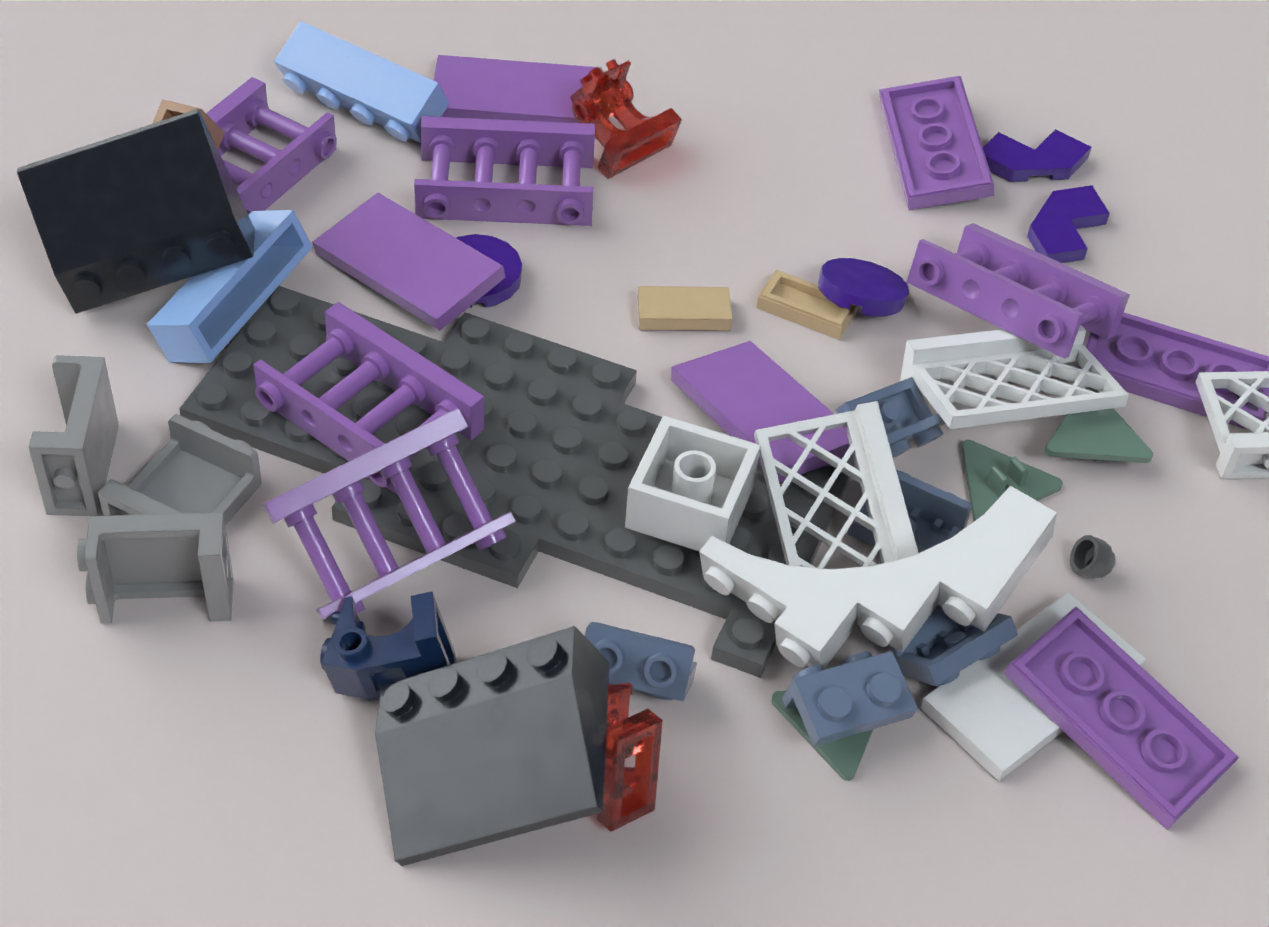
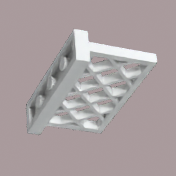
(991, 360)
(1240, 453)
(873, 470)

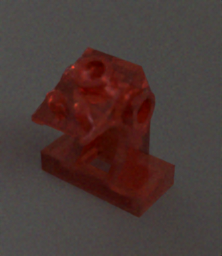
(611, 95)
(629, 790)

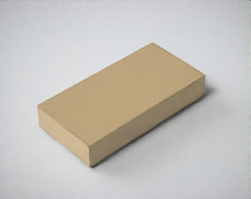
(804, 305)
(684, 308)

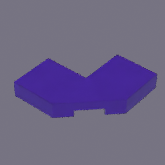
(1056, 156)
(1055, 225)

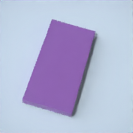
(508, 88)
(936, 143)
(409, 260)
(1166, 361)
(751, 392)
(1121, 717)

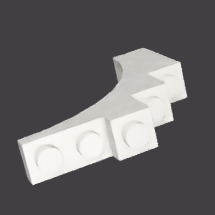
(891, 600)

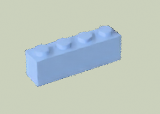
(359, 82)
(220, 302)

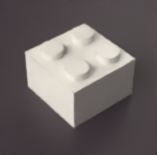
(691, 484)

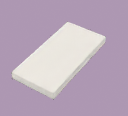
(991, 713)

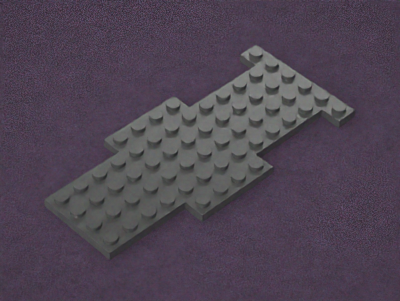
(550, 453)

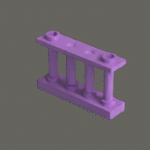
(507, 143)
(284, 168)
(1018, 289)
(379, 359)
(346, 487)

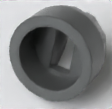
(1092, 557)

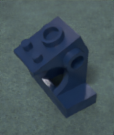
(354, 656)

